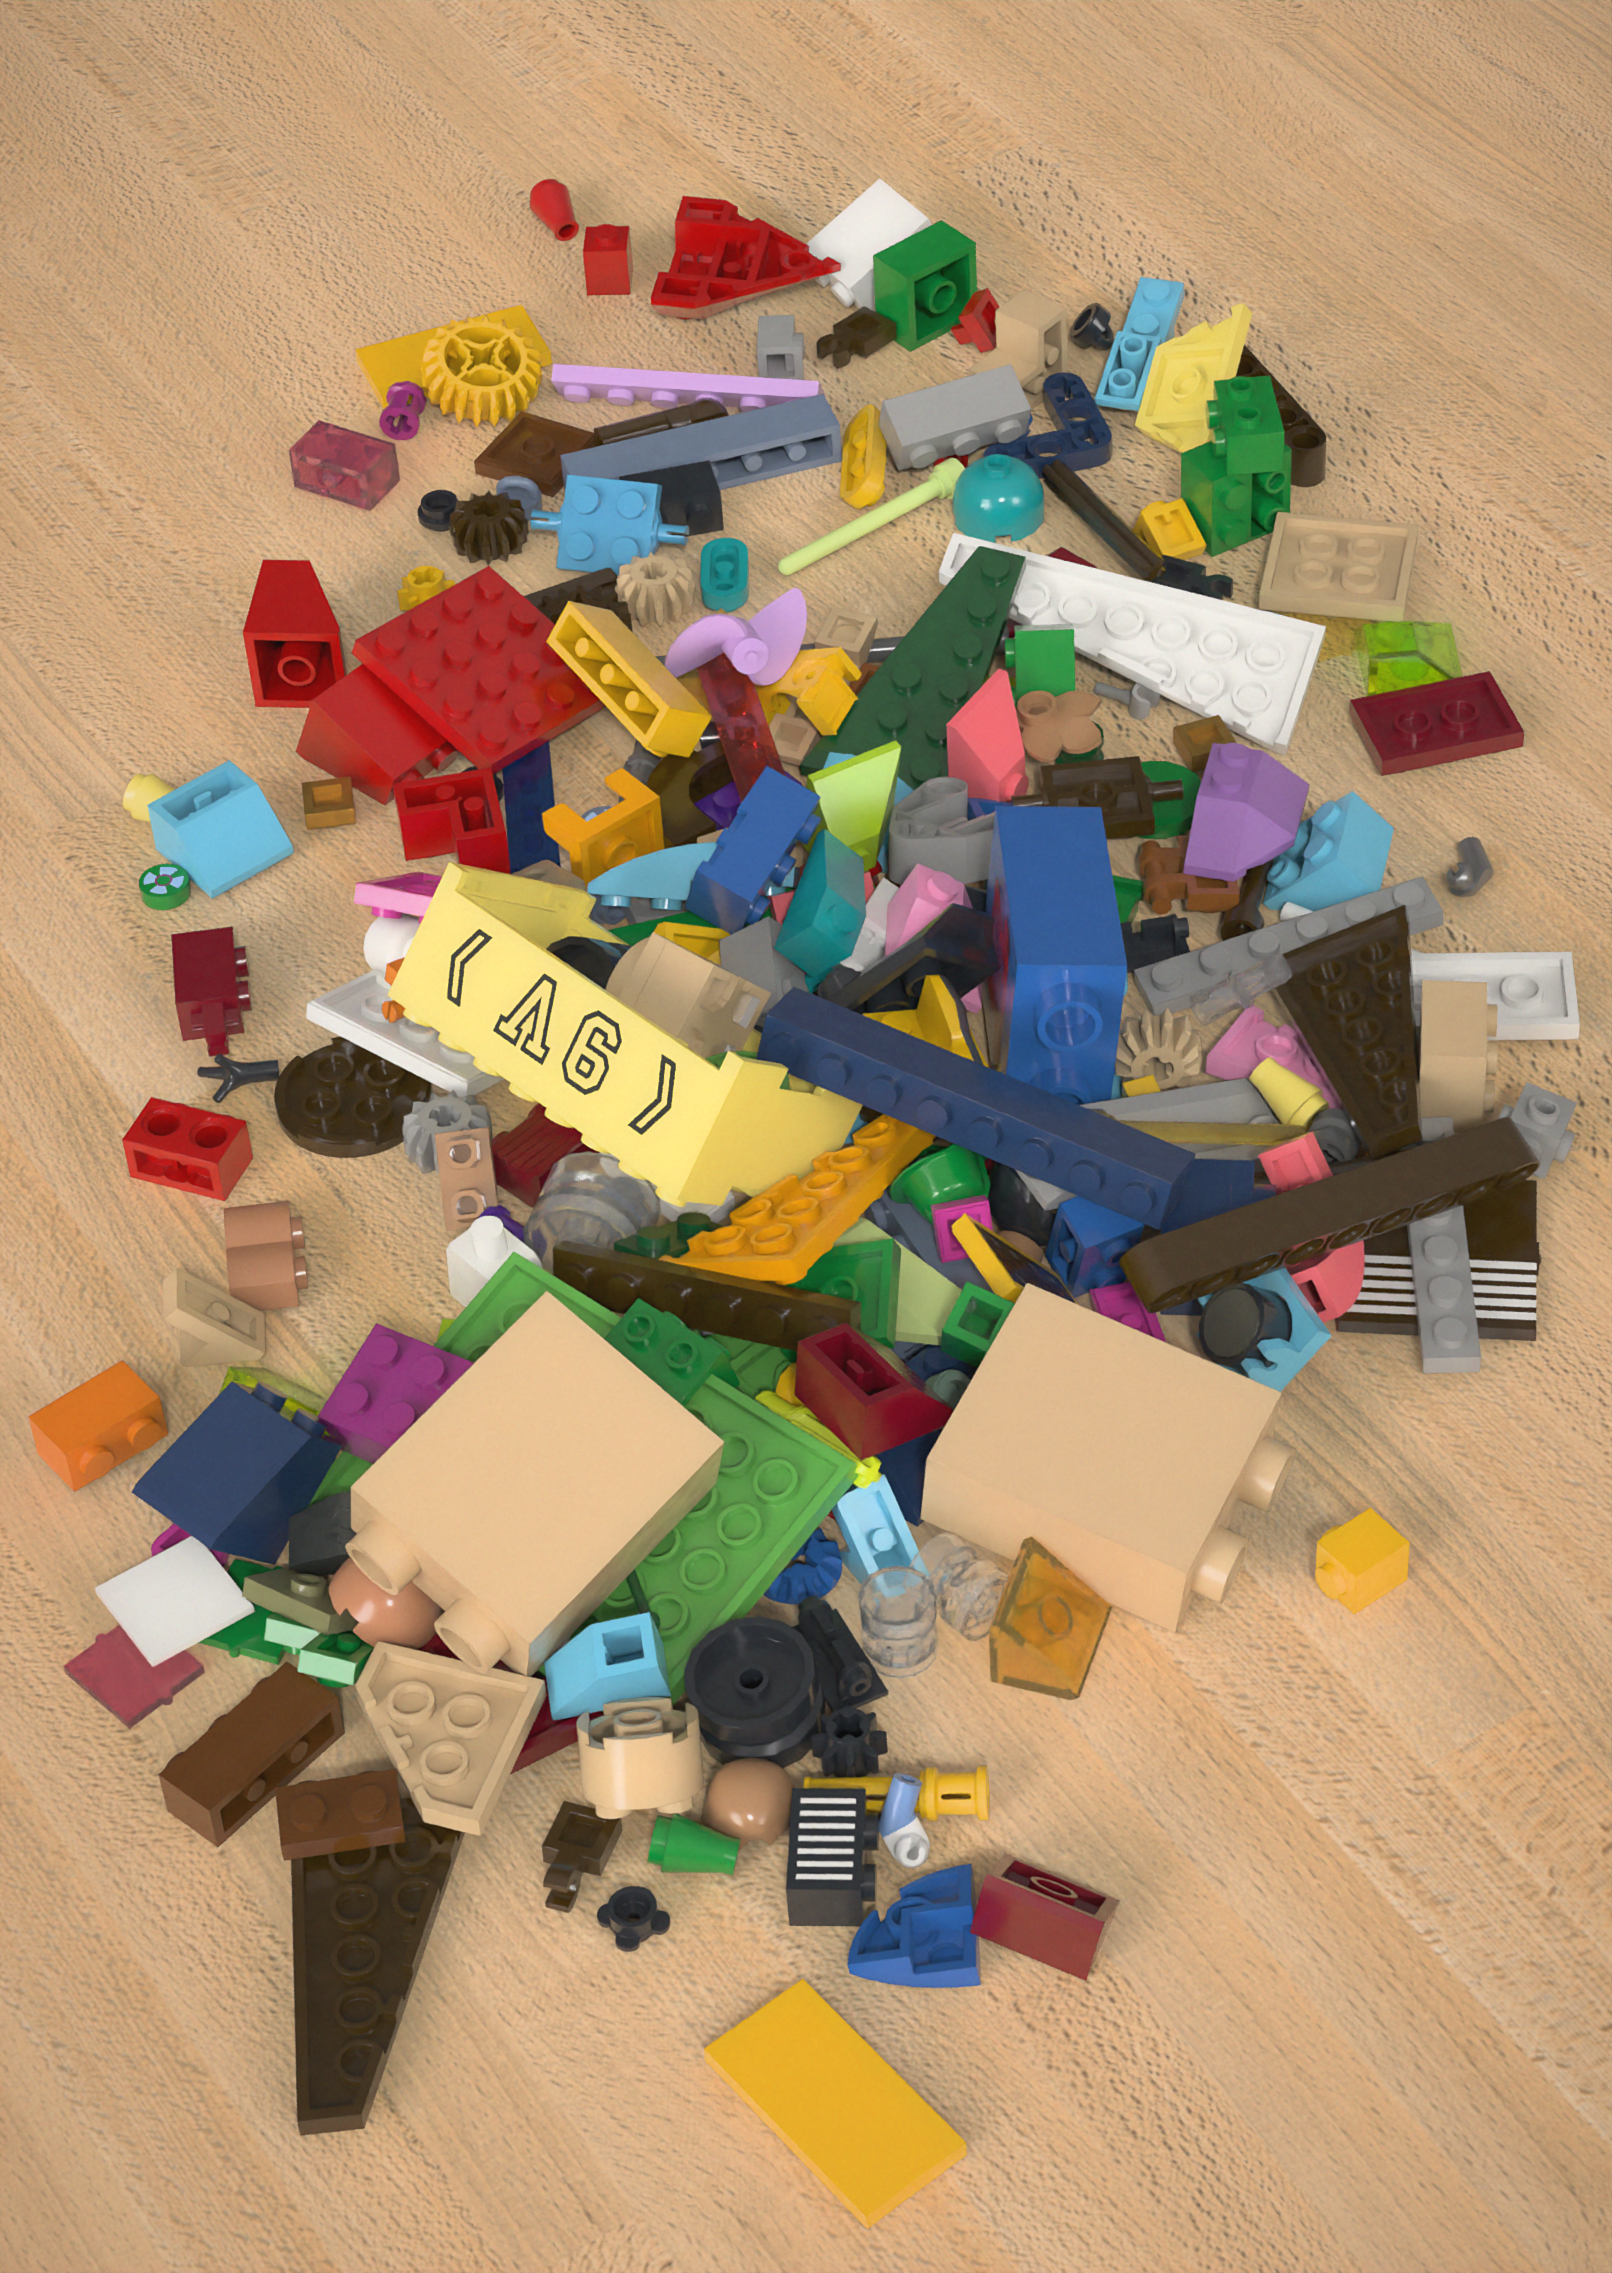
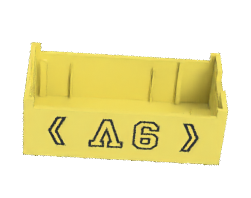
(593, 1060)

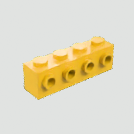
(629, 680)

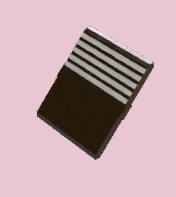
(1502, 1267)

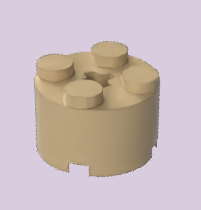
(640, 1757)

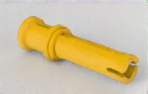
(936, 1797)

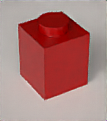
(608, 260)

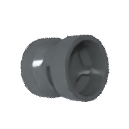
(1335, 1136)

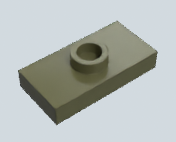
(298, 1598)

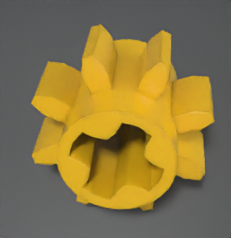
(421, 585)

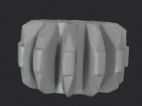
(439, 1116)

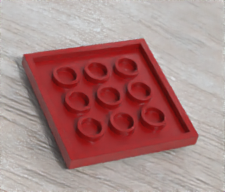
(480, 670)

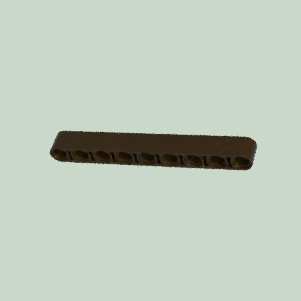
(1327, 1215)

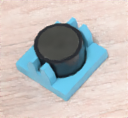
(1259, 1332)

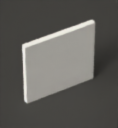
(174, 1600)

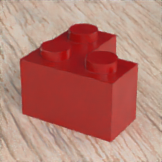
(453, 816)

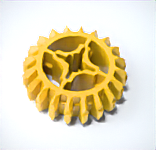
(482, 381)

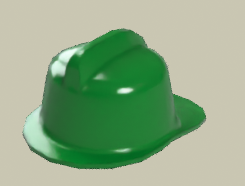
(941, 1179)

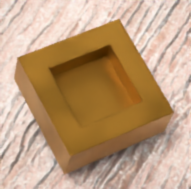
(1196, 739)
(328, 803)

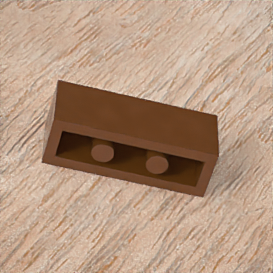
(251, 1752)

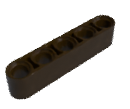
(1300, 430)

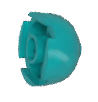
(998, 499)

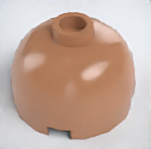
(383, 1617)

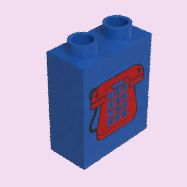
(1058, 952)

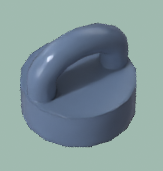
(523, 490)

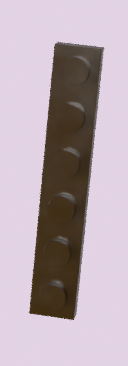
(702, 1297)

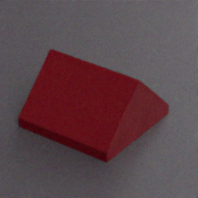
(1043, 1915)

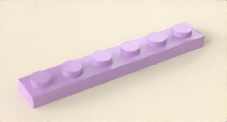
(671, 388)

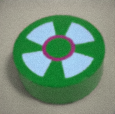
(164, 886)

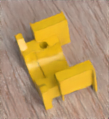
(819, 686)

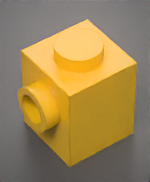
(1361, 1560)

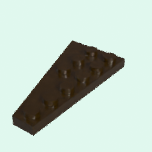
(1359, 1025)
(355, 1957)

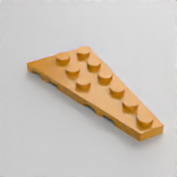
(799, 1220)

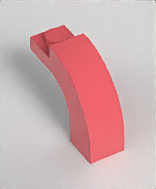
(1332, 1279)

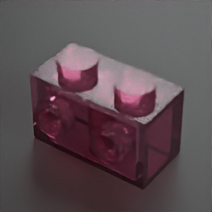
(344, 465)

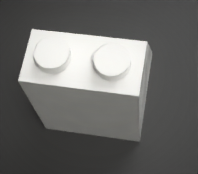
(863, 229)

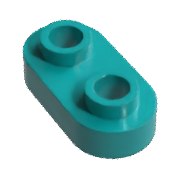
(724, 574)

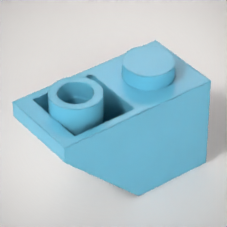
(607, 1665)

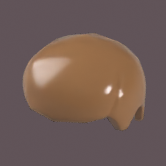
(749, 1800)

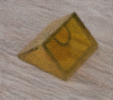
(1045, 1626)

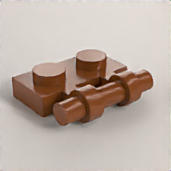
(1165, 881)

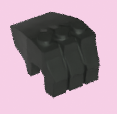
(320, 1536)

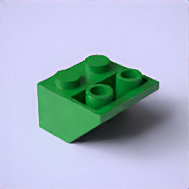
(1234, 506)

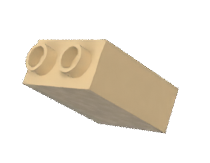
(1108, 1457)
(531, 1490)

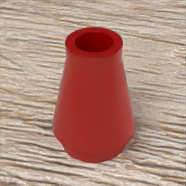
(553, 206)

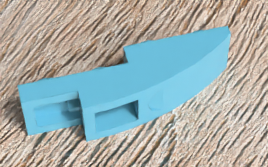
(1146, 327)
(662, 877)

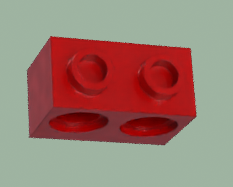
(187, 1148)

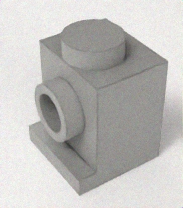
(779, 348)

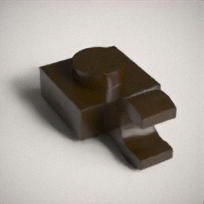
(576, 1845)

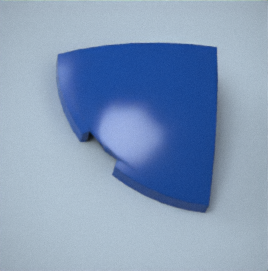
(923, 1935)

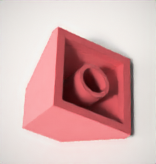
(988, 744)

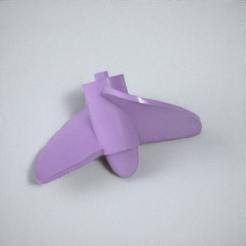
(757, 647)

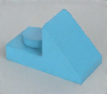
(873, 1530)

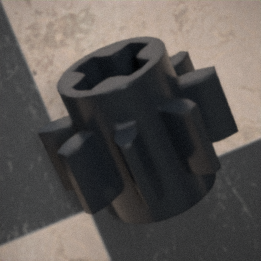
(849, 1743)

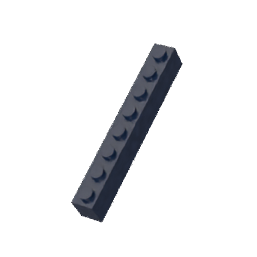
(976, 1107)

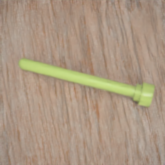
(939, 484)

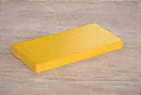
(401, 357)
(835, 2103)

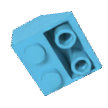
(218, 829)
(1334, 857)

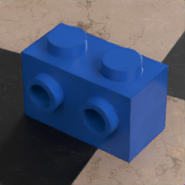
(1089, 1244)

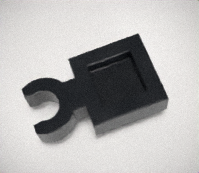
(1192, 578)

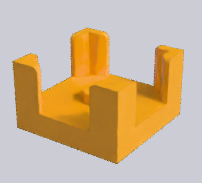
(612, 837)

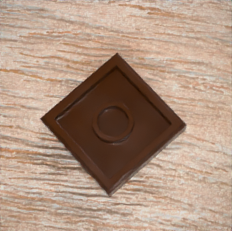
(532, 450)

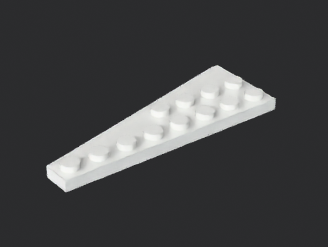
(1178, 643)

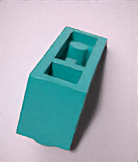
(825, 908)

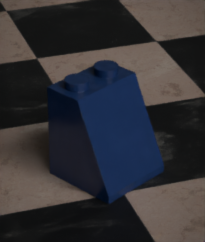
(241, 1472)

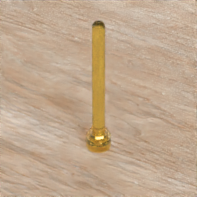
(1215, 1132)

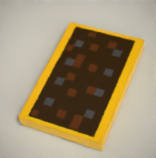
(1004, 1264)

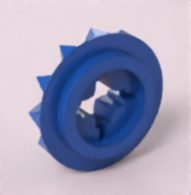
(815, 1578)

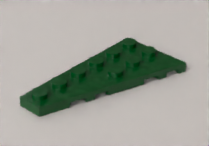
(931, 671)

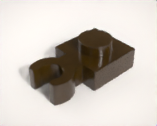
(857, 333)

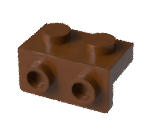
(340, 1814)

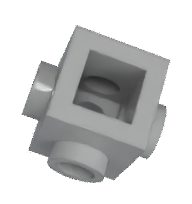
(1543, 1124)

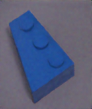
(754, 852)

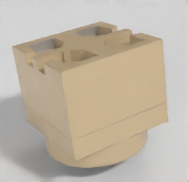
(688, 995)

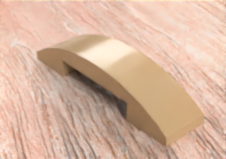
(854, 633)

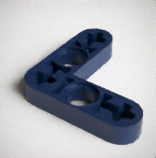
(1069, 434)

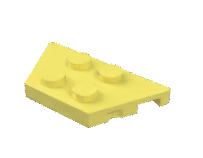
(1184, 379)

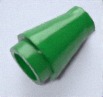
(691, 1847)

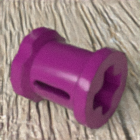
(409, 420)

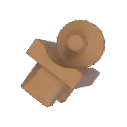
(466, 1175)

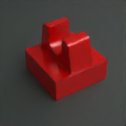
(978, 321)

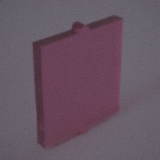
(124, 1679)

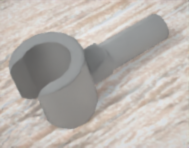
(1138, 700)

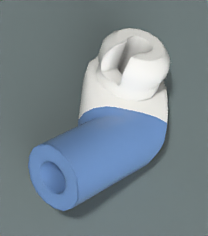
(900, 1824)

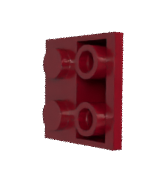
(865, 1391)

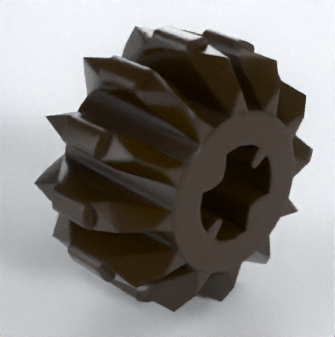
(488, 527)

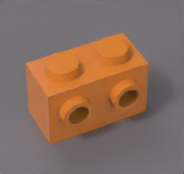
(98, 1425)

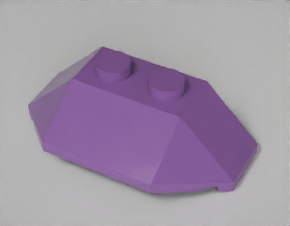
(1243, 813)

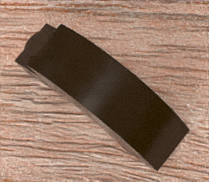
(682, 783)

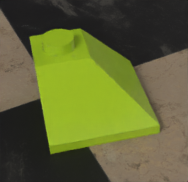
(858, 800)

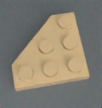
(448, 1729)

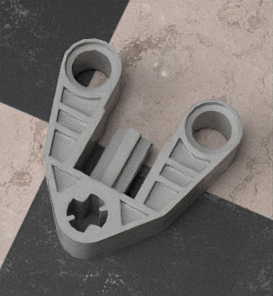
(935, 832)

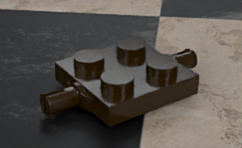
(1112, 784)

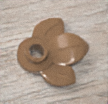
(1057, 723)

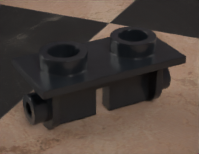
(1157, 941)
(840, 1661)

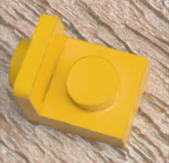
(1170, 529)

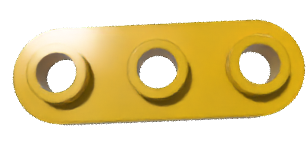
(863, 459)

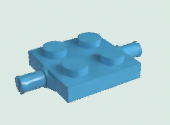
(607, 523)

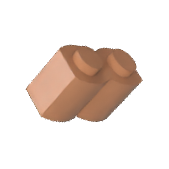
(262, 1255)

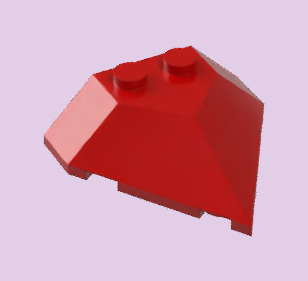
(729, 261)

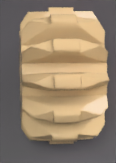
(656, 588)
(1159, 1048)

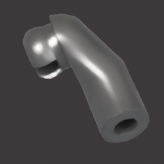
(1474, 868)

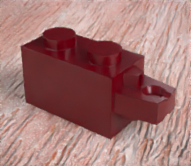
(209, 986)

